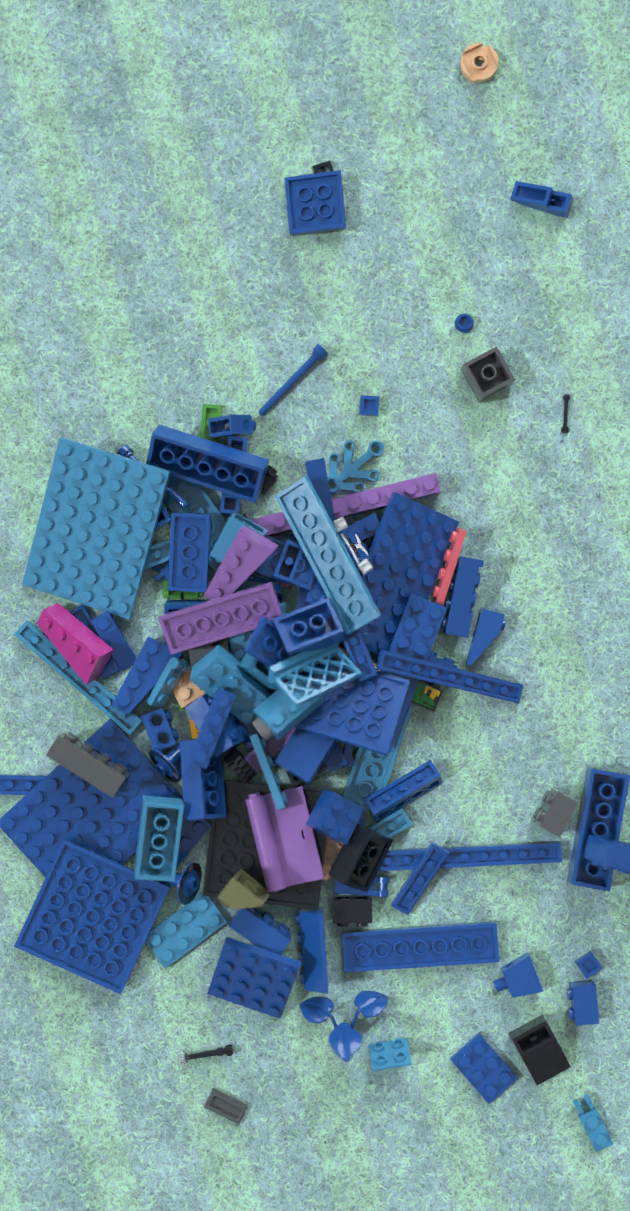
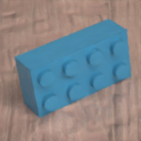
(222, 671)
(158, 838)

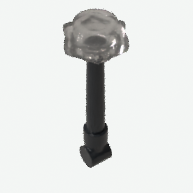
(183, 1057)

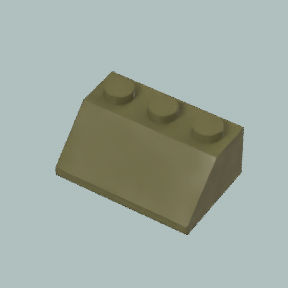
(243, 892)

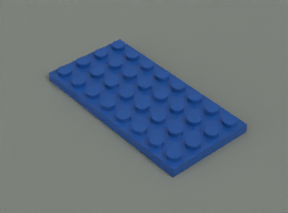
(404, 562)

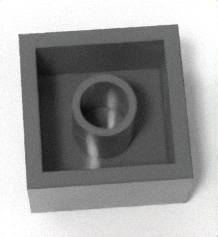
(487, 374)
(554, 812)

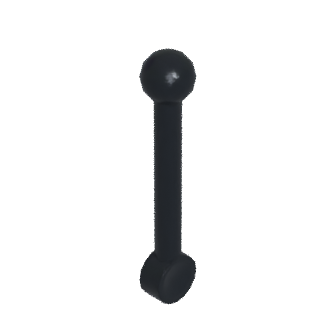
(565, 429)

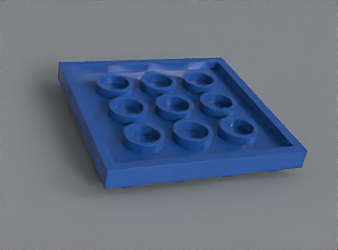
(253, 977)

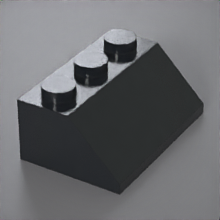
(360, 858)

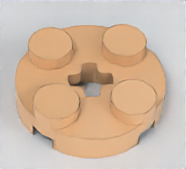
(483, 53)

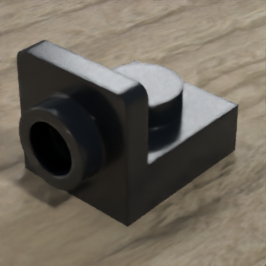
(270, 479)

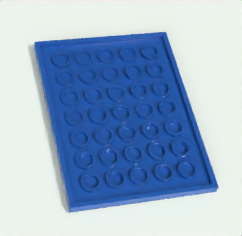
(80, 812)

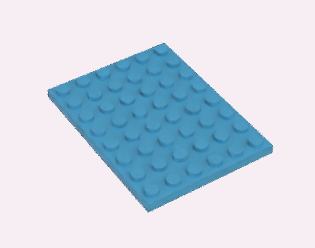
(96, 527)

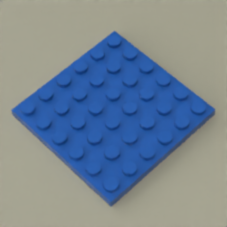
(91, 916)

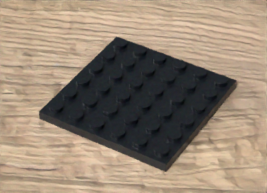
(234, 848)

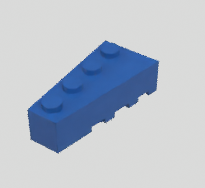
(462, 597)
(143, 676)

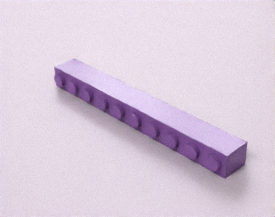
(361, 502)

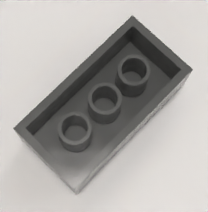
(88, 764)

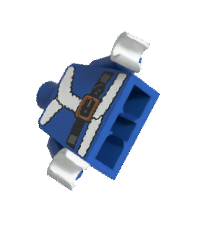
(354, 546)

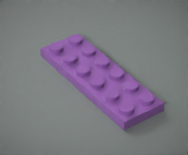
(219, 618)

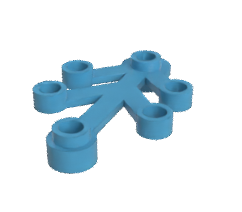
(350, 470)

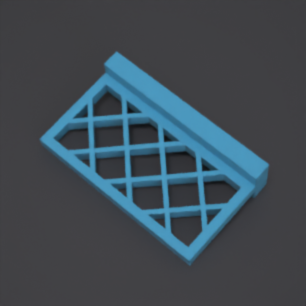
(305, 662)

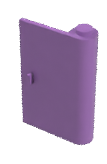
(279, 840)

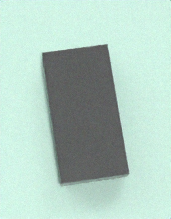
(225, 1106)

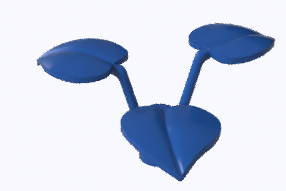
(344, 1038)

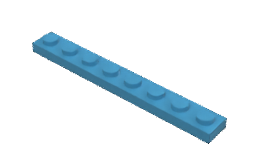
(94, 691)

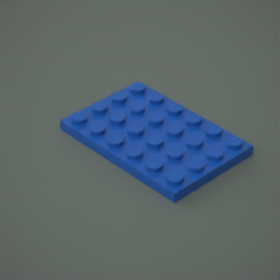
(358, 711)

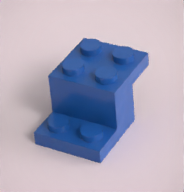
(287, 565)

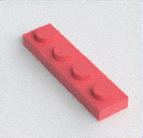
(446, 573)

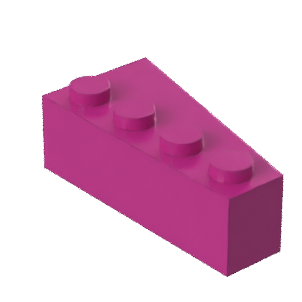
(75, 642)

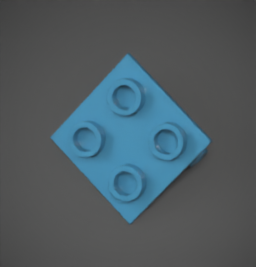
(390, 1054)

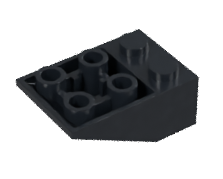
(539, 1049)

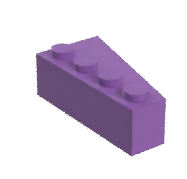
(241, 560)

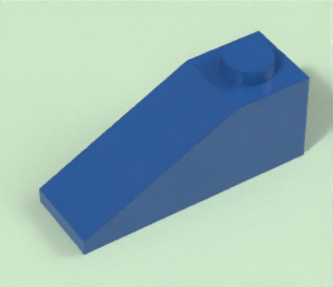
(486, 630)
(112, 634)

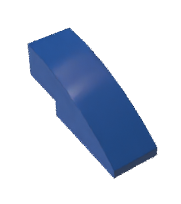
(542, 198)

